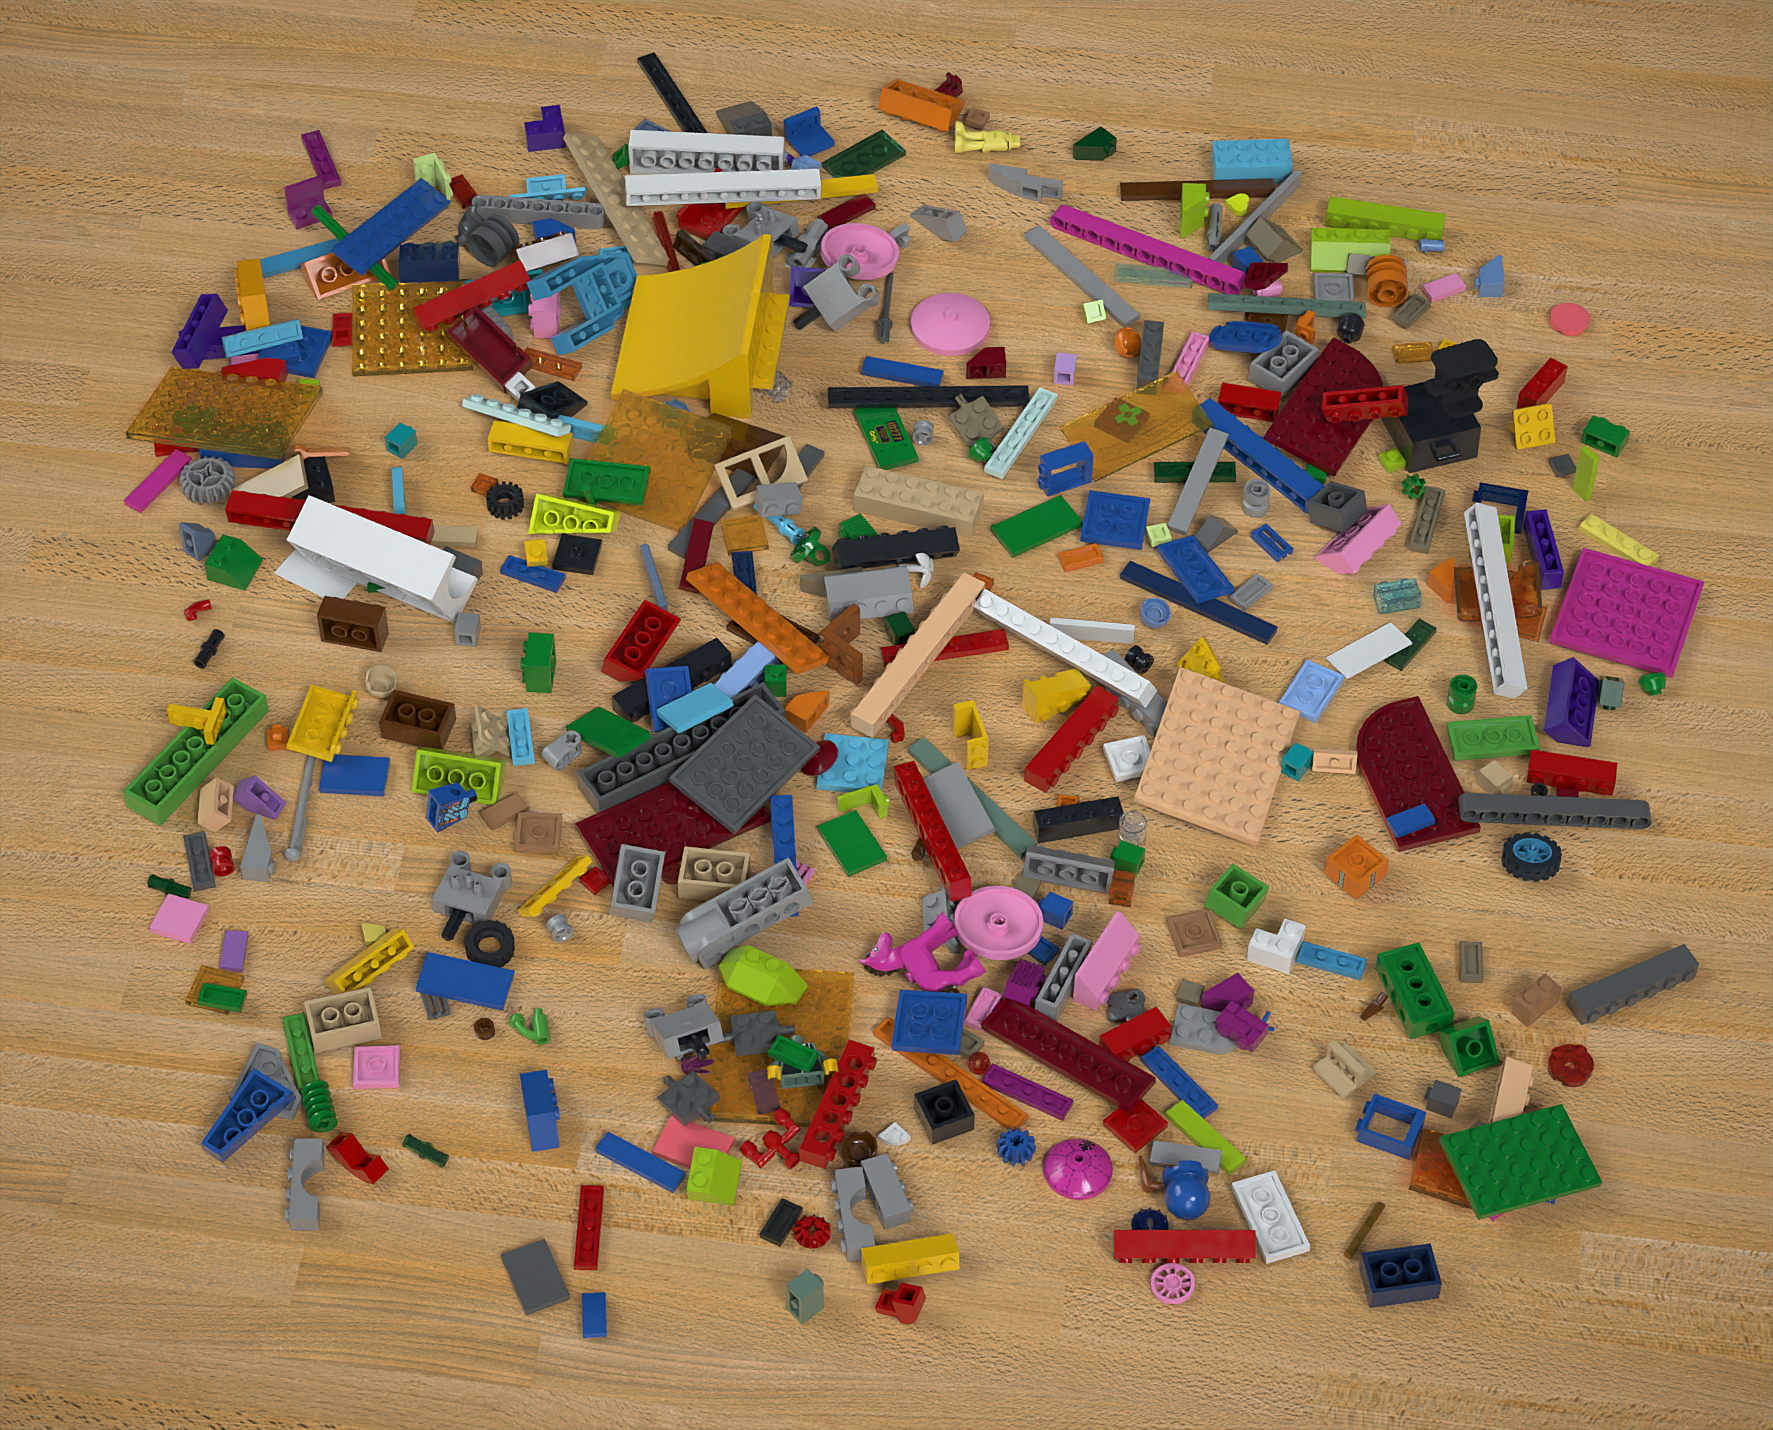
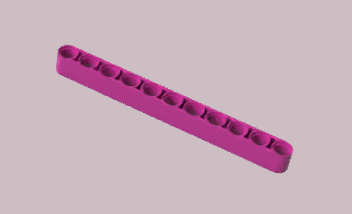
(1147, 249)

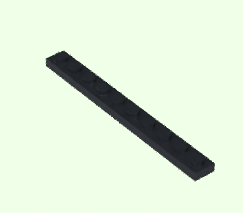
(925, 396)

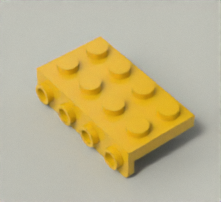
(322, 723)

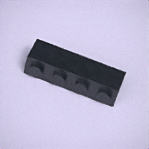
(1077, 819)

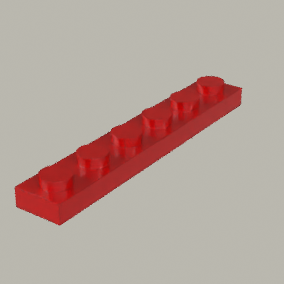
(960, 646)

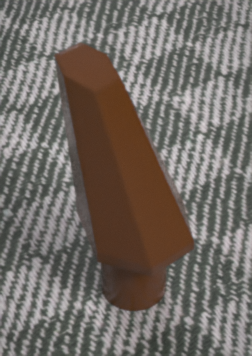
(918, 851)
(1374, 1006)

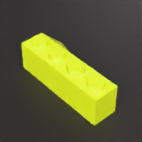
(564, 515)

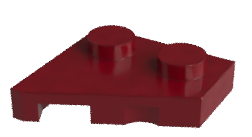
(1263, 274)

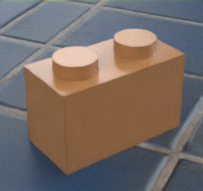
(1536, 1000)

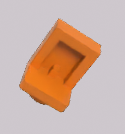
(1305, 326)

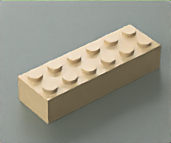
(918, 501)

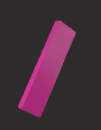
(157, 481)

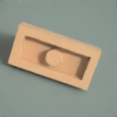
(1334, 761)

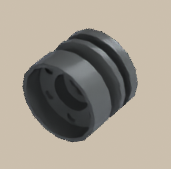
(492, 240)

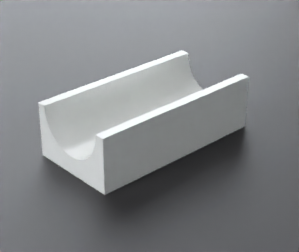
(383, 556)

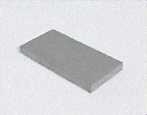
(959, 805)

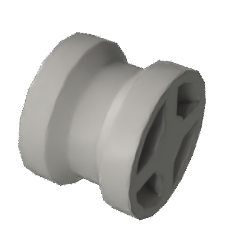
(923, 432)
(559, 928)

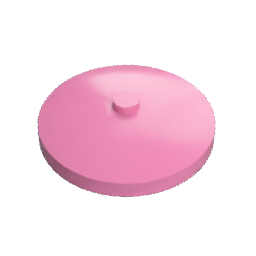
(867, 244)
(950, 324)
(998, 922)

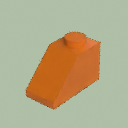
(806, 709)

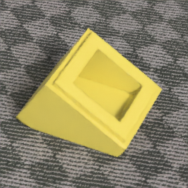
(372, 933)

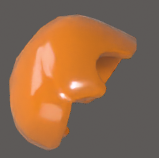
(1127, 342)

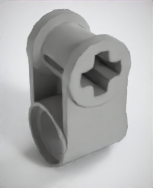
(563, 751)

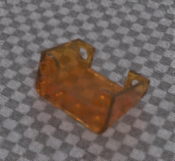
(1524, 589)

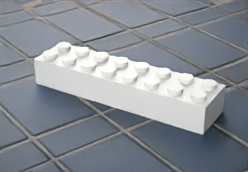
(703, 152)

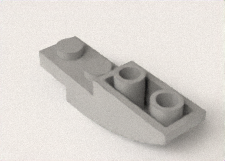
(1026, 186)

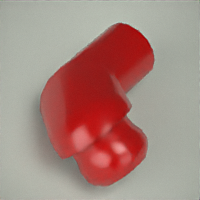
(196, 607)
(898, 725)

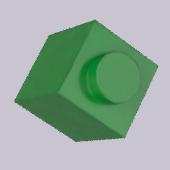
(776, 679)
(1128, 857)

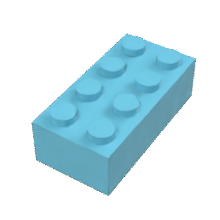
(1252, 159)

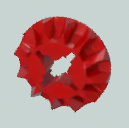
(820, 1236)

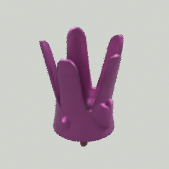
(693, 1064)

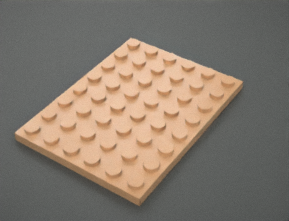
(1217, 756)

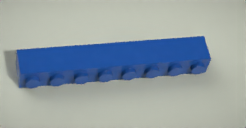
(1262, 457)

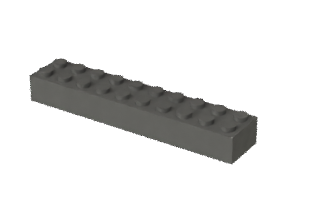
(655, 760)

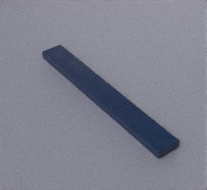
(1211, 609)

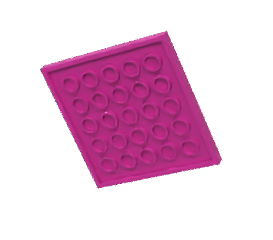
(1627, 612)

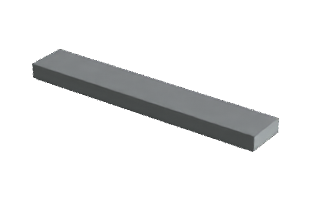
(1197, 481)

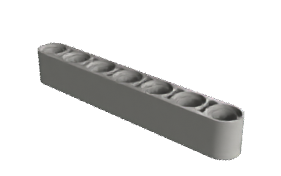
(527, 210)

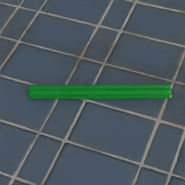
(340, 233)

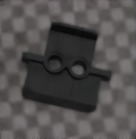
(1460, 374)

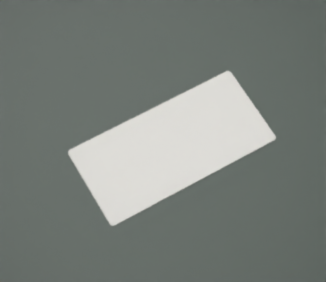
(313, 578)
(1369, 650)

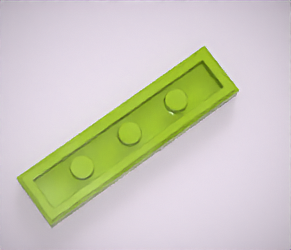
(1204, 1135)

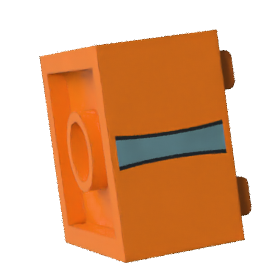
(1356, 866)

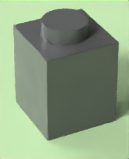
(1442, 1098)

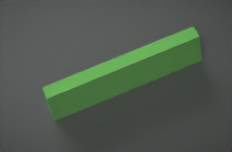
(300, 1050)

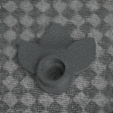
(1123, 1006)

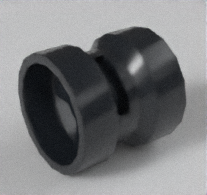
(1139, 659)

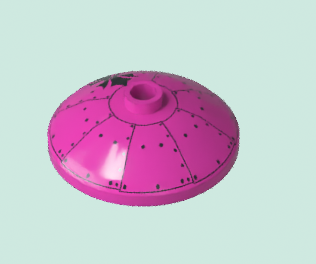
(1074, 1178)

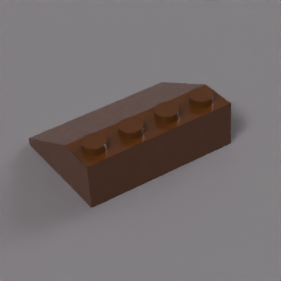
(746, 438)

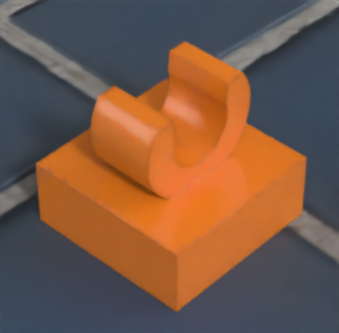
(277, 737)

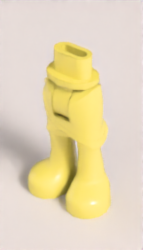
(983, 140)

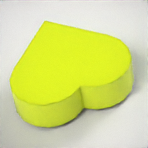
(1238, 204)

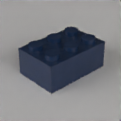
(429, 262)
(1400, 1275)

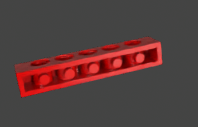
(854, 1056)

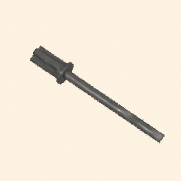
(886, 323)

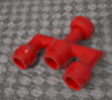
(774, 1142)

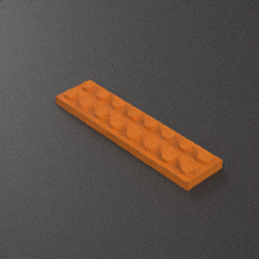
(757, 618)

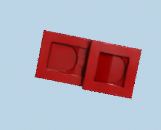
(342, 329)

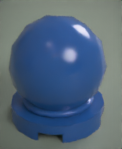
(1186, 1189)

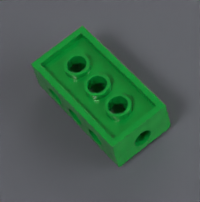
(1414, 990)

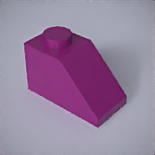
(1229, 990)

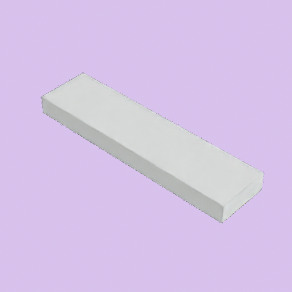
(1095, 630)

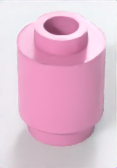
(1271, 291)

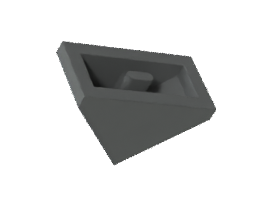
(1214, 532)

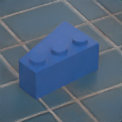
(540, 1109)

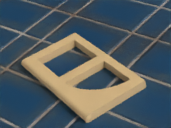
(793, 471)

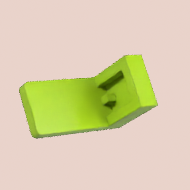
(863, 796)

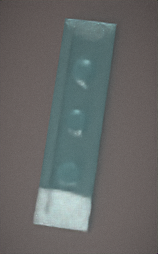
(1151, 275)

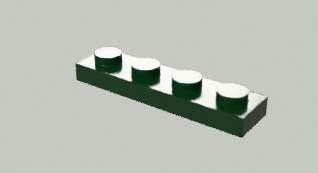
(1179, 471)

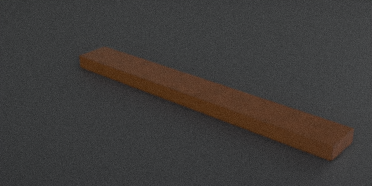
(1217, 189)

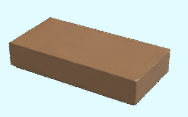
(504, 811)

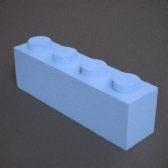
(747, 671)

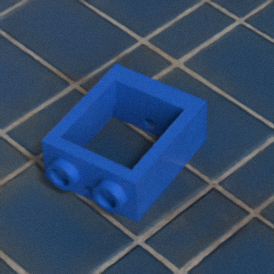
(1068, 479)
(1397, 1111)

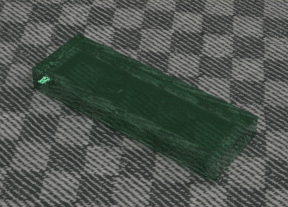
(1419, 635)

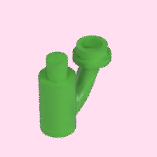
(540, 1026)

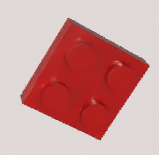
(1136, 1127)

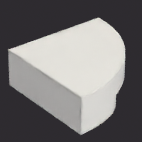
(894, 1135)

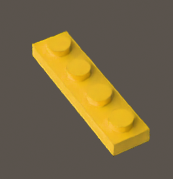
(559, 882)

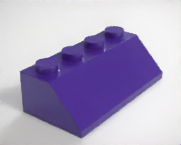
(1571, 703)

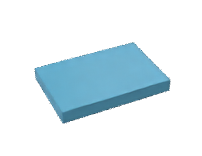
(694, 708)

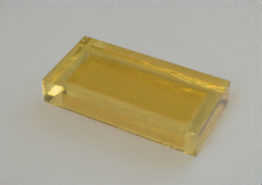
(1412, 352)

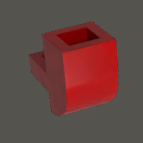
(903, 1303)

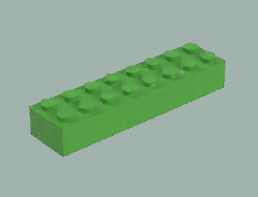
(189, 759)

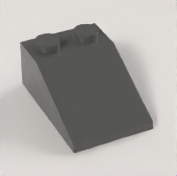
(745, 120)

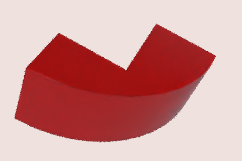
(355, 1159)

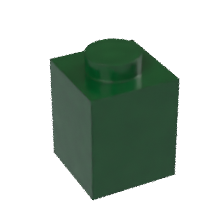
(898, 628)

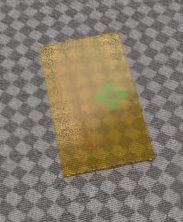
(1138, 424)

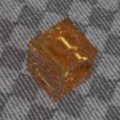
(1122, 888)

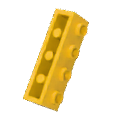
(529, 443)
(370, 962)
(910, 1258)

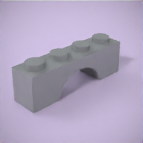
(850, 1190)
(304, 1208)

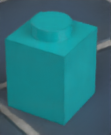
(401, 440)
(1297, 761)

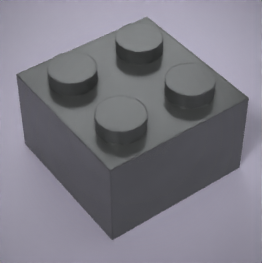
(1337, 506)

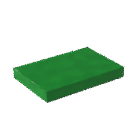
(852, 843)

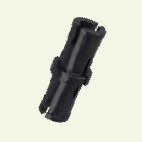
(204, 656)

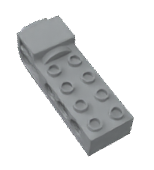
(742, 913)

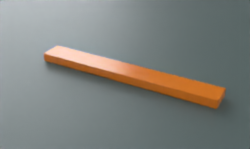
(974, 1090)

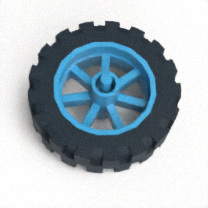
(1525, 855)

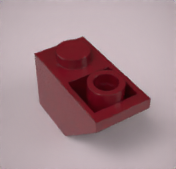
(987, 364)

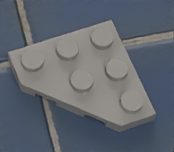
(269, 1062)

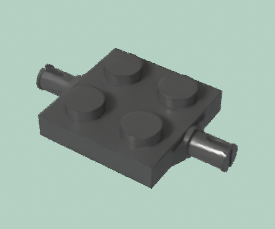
(755, 1032)
(688, 1098)

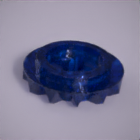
(1140, 1220)

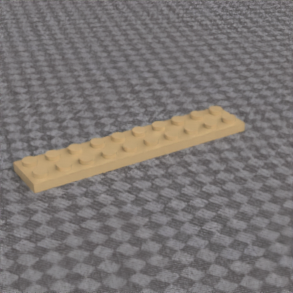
(610, 191)

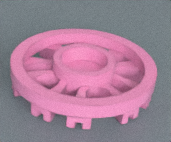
(1172, 1284)

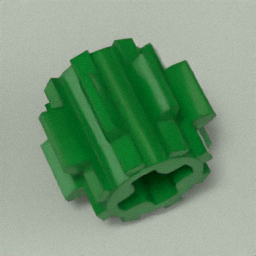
(1419, 486)

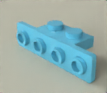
(551, 188)

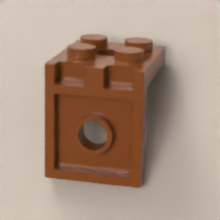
(836, 642)

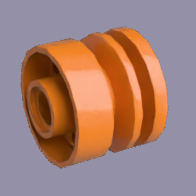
(1386, 280)

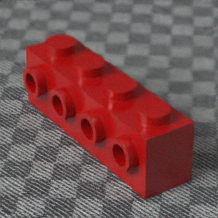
(1365, 404)

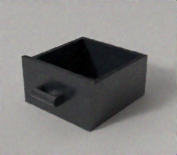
(1429, 436)

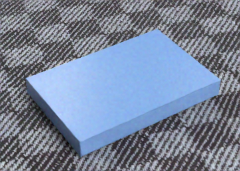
(1312, 690)

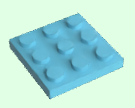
(858, 764)

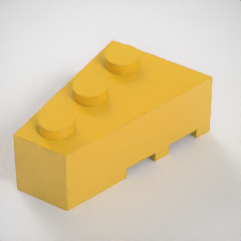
(1054, 694)

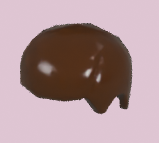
(859, 1147)

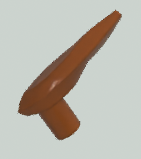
(1146, 1181)

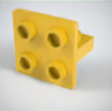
(1532, 426)
(1202, 660)

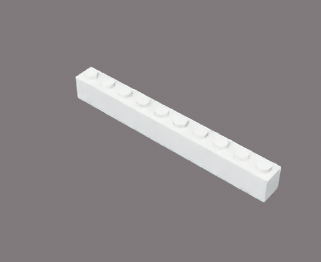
(722, 187)
(1495, 601)
(1065, 648)

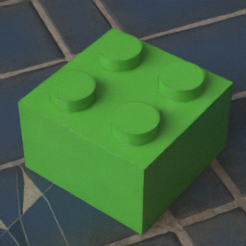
(1236, 896)

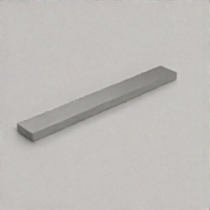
(1265, 210)
(1081, 276)

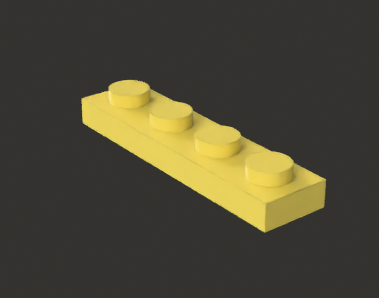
(1617, 541)

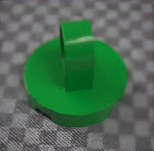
(808, 547)

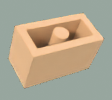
(215, 804)

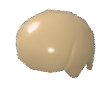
(381, 681)

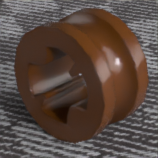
(485, 1034)

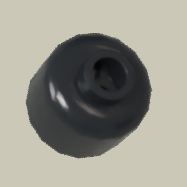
(1350, 328)

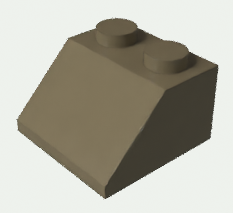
(1272, 241)

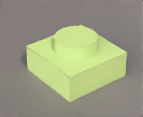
(1158, 534)

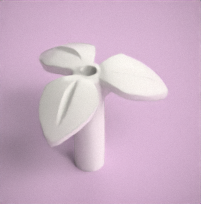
(926, 567)

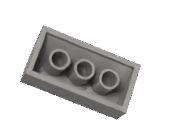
(874, 591)
(1069, 869)

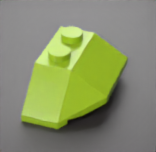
(761, 977)

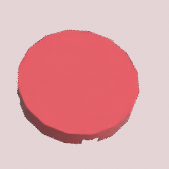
(1569, 319)

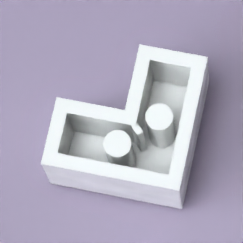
(1277, 950)

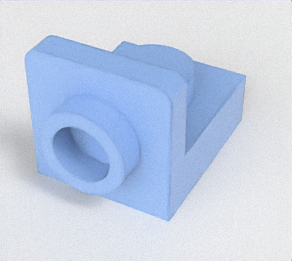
(805, 162)

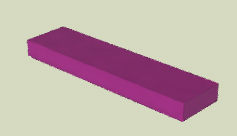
(321, 159)
(1028, 1092)

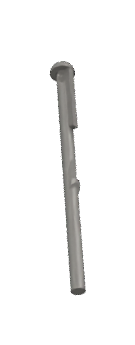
(294, 852)

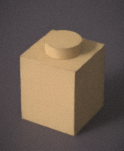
(1494, 779)

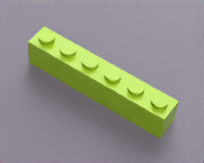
(1400, 221)

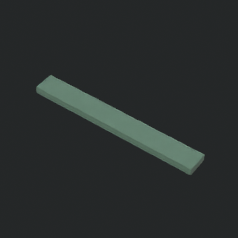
(1284, 305)
(1005, 828)

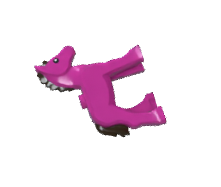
(920, 962)

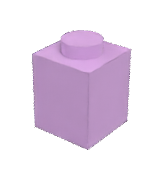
(1065, 369)

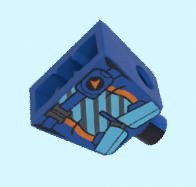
(448, 805)

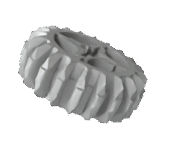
(207, 480)

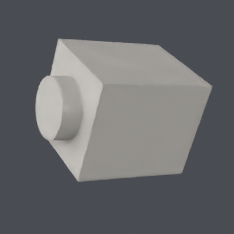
(467, 629)

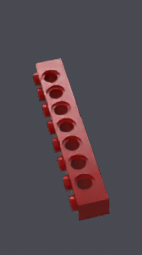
(932, 831)

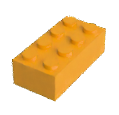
(251, 294)

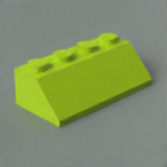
(1332, 246)
(444, 767)

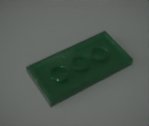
(865, 156)

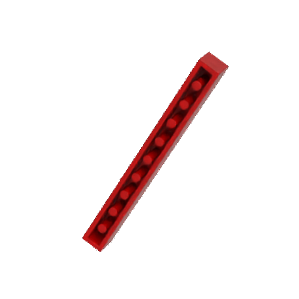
(283, 512)

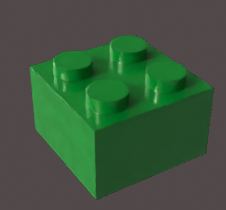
(539, 662)

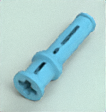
(786, 527)

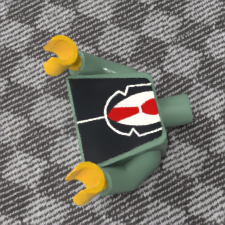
(793, 1077)

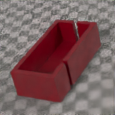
(489, 347)

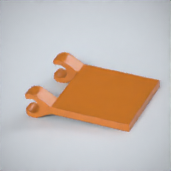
(316, 452)

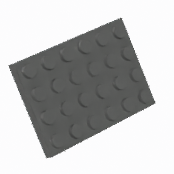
(744, 764)

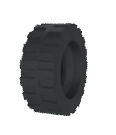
(490, 929)

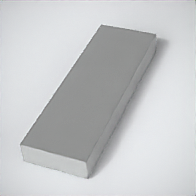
(1170, 1153)

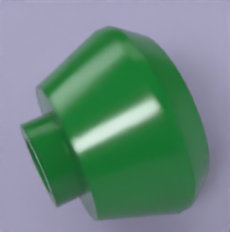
(981, 450)
(1653, 683)

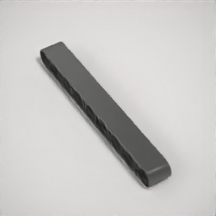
(1554, 811)

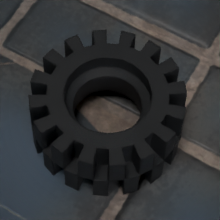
(505, 509)

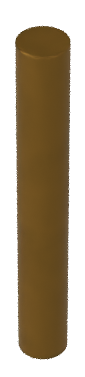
(1364, 1230)

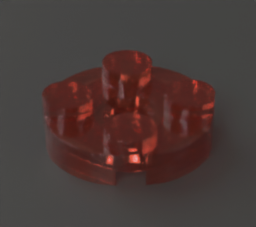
(1570, 1054)

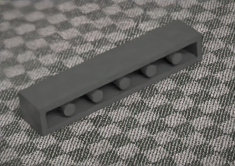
(1633, 984)

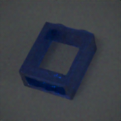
(1506, 496)

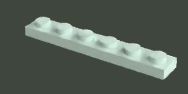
(519, 416)
(1020, 433)

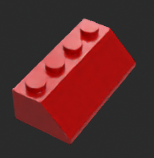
(639, 643)

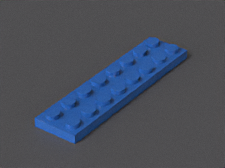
(391, 226)

